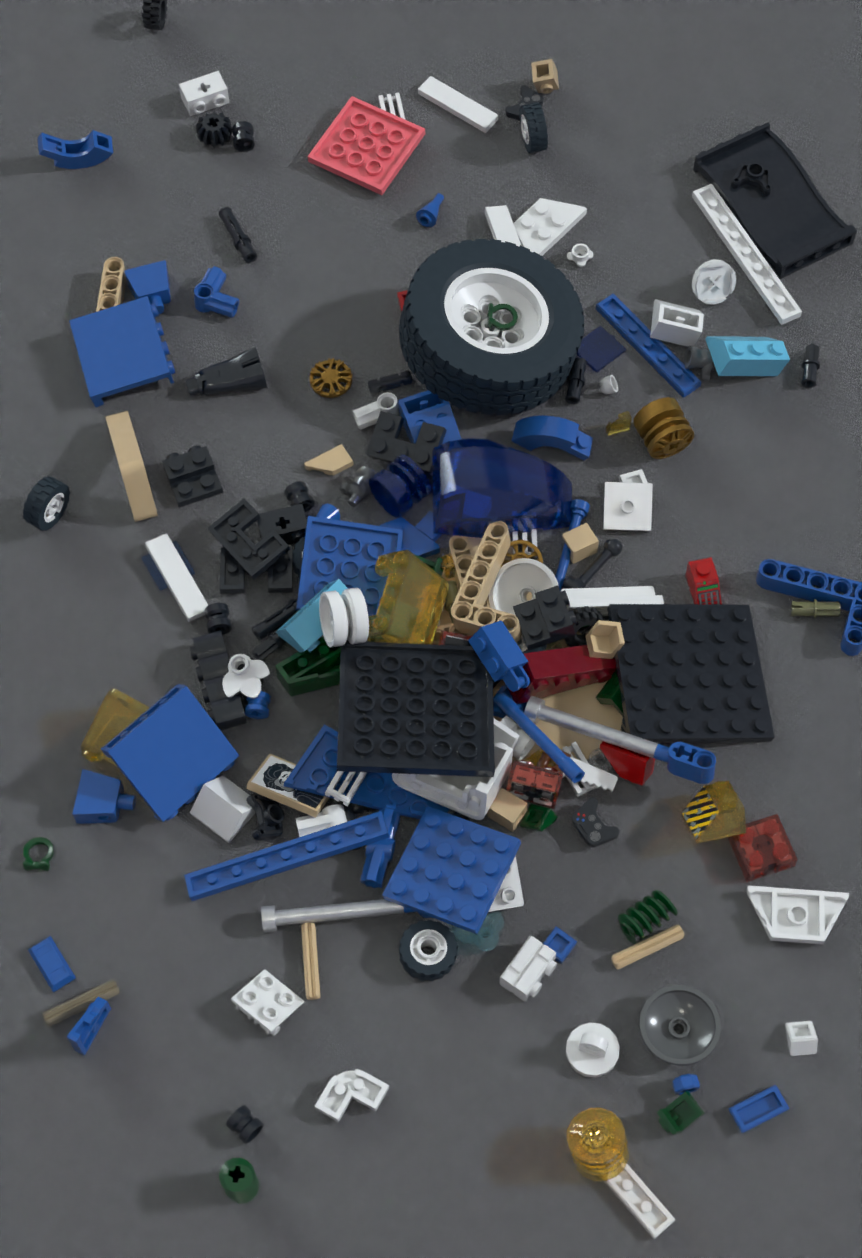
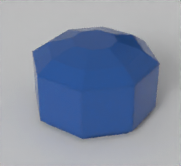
(684, 1083)

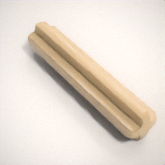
(647, 946)
(310, 961)

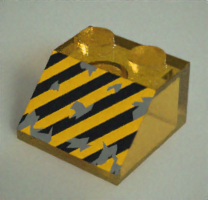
(715, 813)

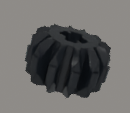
(214, 129)

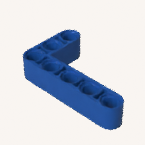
(826, 593)

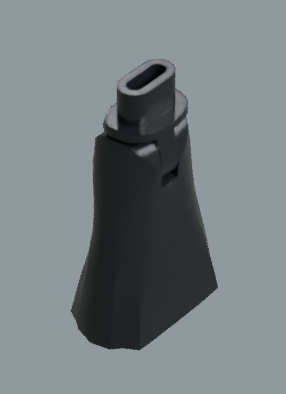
(234, 374)

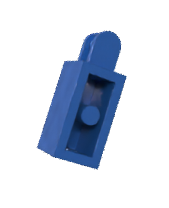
(501, 655)

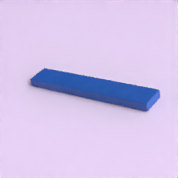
(649, 348)

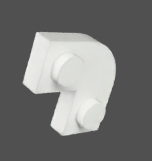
(349, 1086)

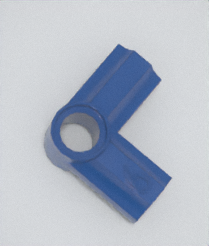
(209, 298)

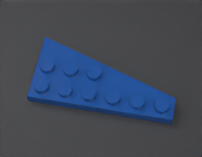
(376, 791)

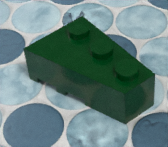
(310, 670)

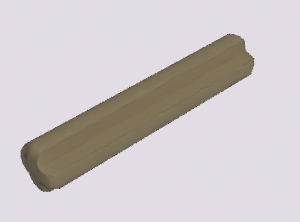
(80, 1003)

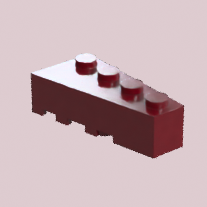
(562, 671)

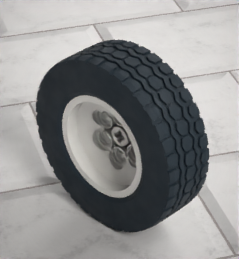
(480, 366)

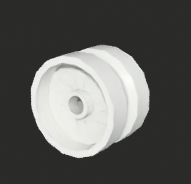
(344, 617)

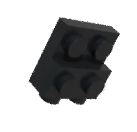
(192, 476)
(545, 618)

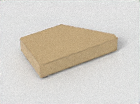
(331, 461)

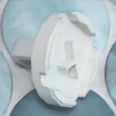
(713, 281)
(592, 1050)

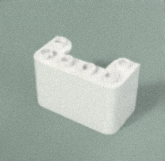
(463, 794)

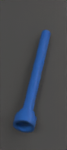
(579, 511)

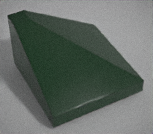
(538, 818)

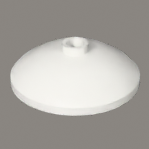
(518, 579)

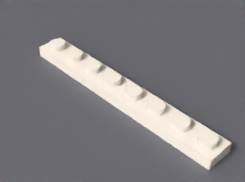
(746, 254)

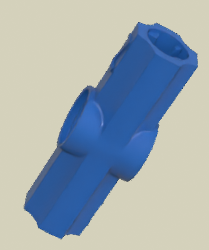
(380, 852)

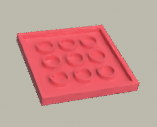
(366, 145)

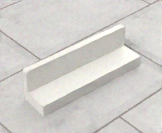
(602, 597)

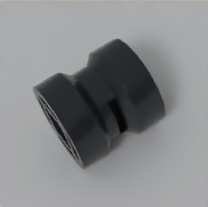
(243, 136)
(298, 494)
(218, 618)
(245, 1124)

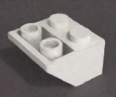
(676, 323)

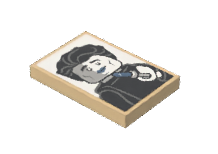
(270, 781)

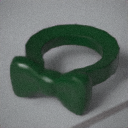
(492, 322)
(44, 864)

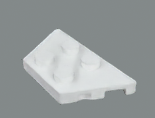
(546, 224)
(796, 913)

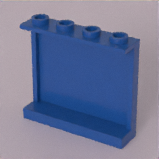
(121, 348)
(171, 752)

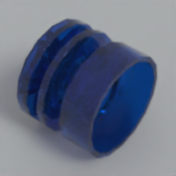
(399, 486)

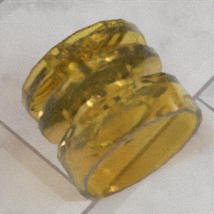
(598, 1158)

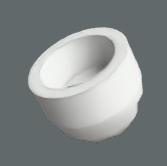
(608, 385)

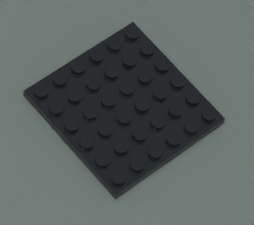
(691, 673)
(415, 710)

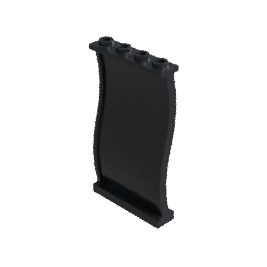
(790, 224)

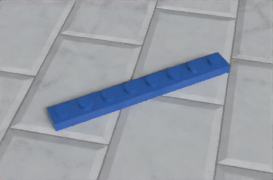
(286, 856)

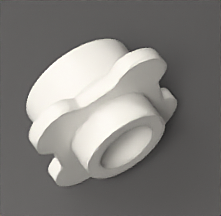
(580, 249)

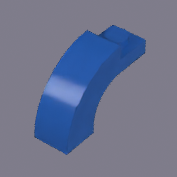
(76, 153)
(552, 432)

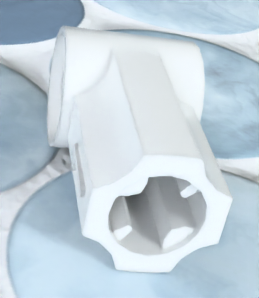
(369, 414)
(327, 818)

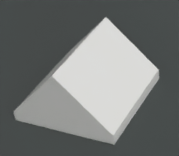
(222, 808)

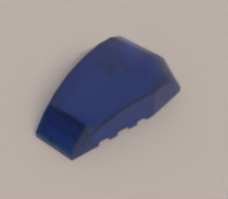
(491, 483)

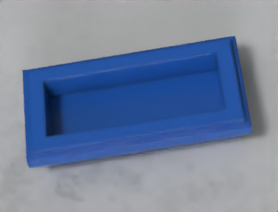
(51, 964)
(758, 1109)

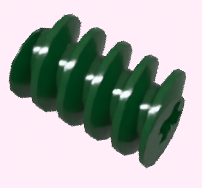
(645, 914)
(239, 1171)

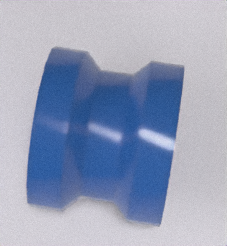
(258, 706)

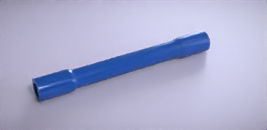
(564, 762)

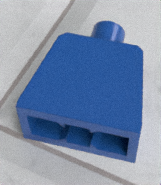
(150, 281)
(100, 799)

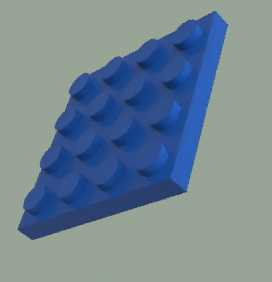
(345, 553)
(452, 869)

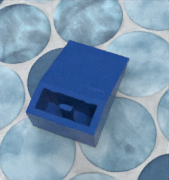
(429, 409)

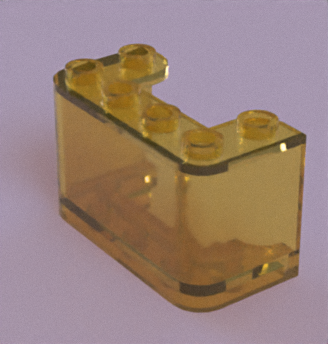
(409, 601)

